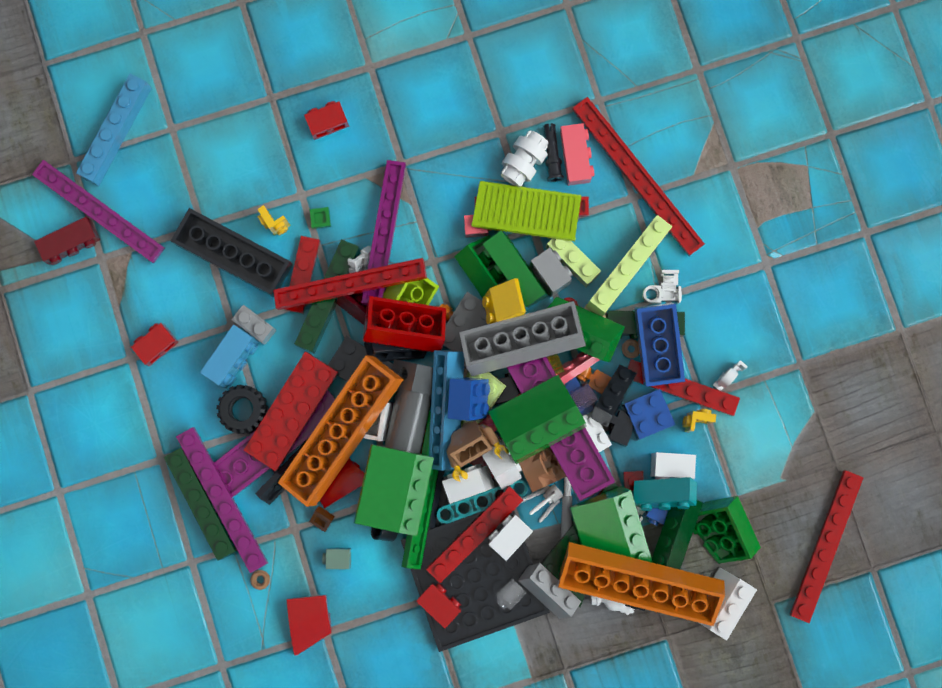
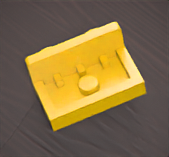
(278, 226)
(700, 416)

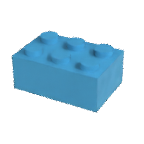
(230, 357)

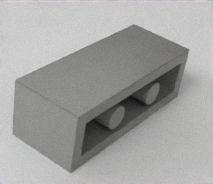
(545, 589)

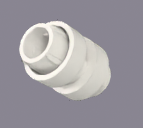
(529, 151)

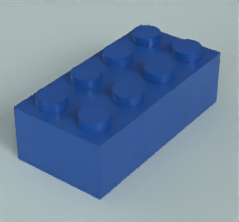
(659, 344)

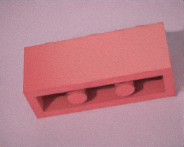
(576, 154)

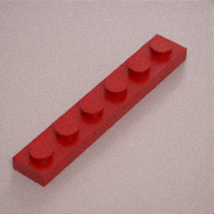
(693, 392)
(474, 534)

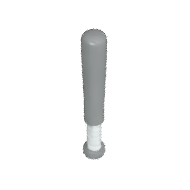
(566, 518)

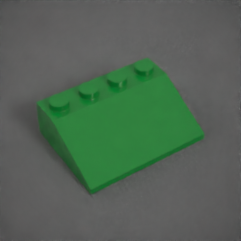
(537, 419)
(393, 490)
(611, 524)

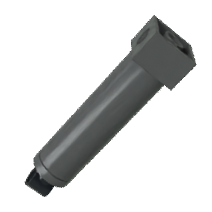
(408, 417)

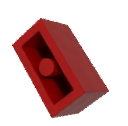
(326, 119)
(154, 344)
(439, 604)

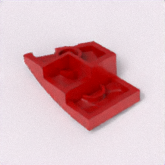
(346, 481)
(308, 621)

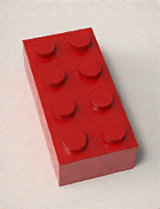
(404, 324)

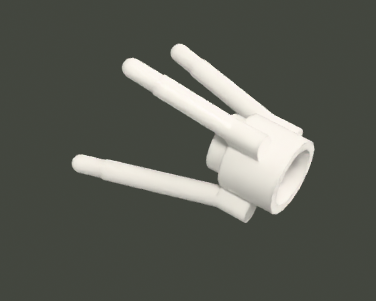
(552, 494)

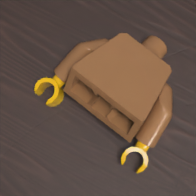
(470, 443)

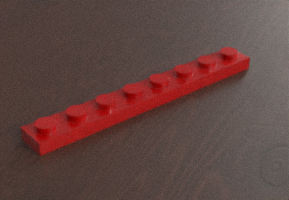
(350, 284)
(826, 546)

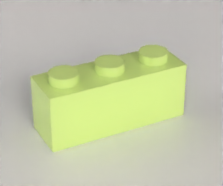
(575, 260)

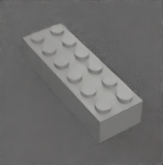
(522, 339)

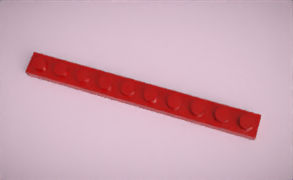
(637, 175)

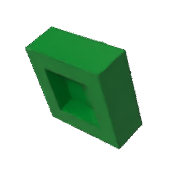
(320, 218)

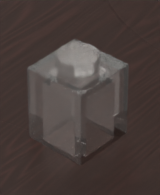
(510, 594)

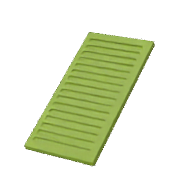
(526, 211)

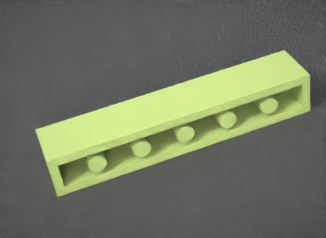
(629, 266)

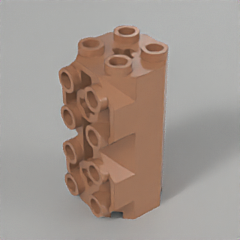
(542, 469)

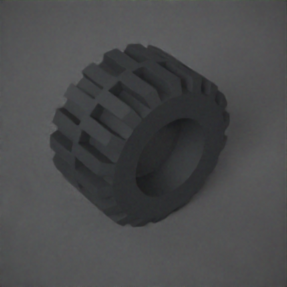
(226, 405)

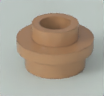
(631, 342)
(256, 584)

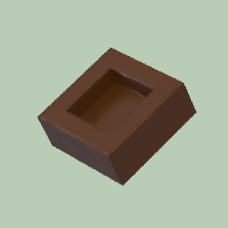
(322, 519)

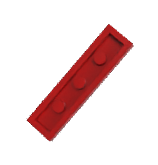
(304, 266)

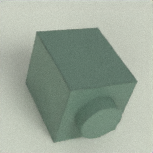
(337, 558)

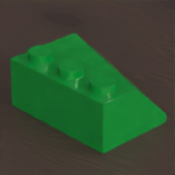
(726, 530)

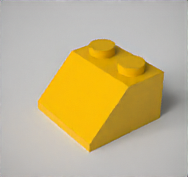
(503, 302)

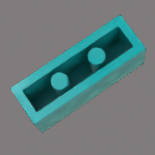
(665, 493)

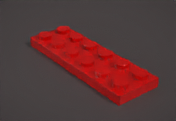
(291, 411)

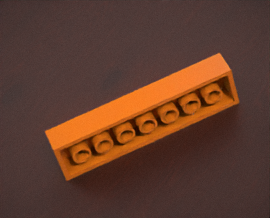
(340, 431)
(641, 584)

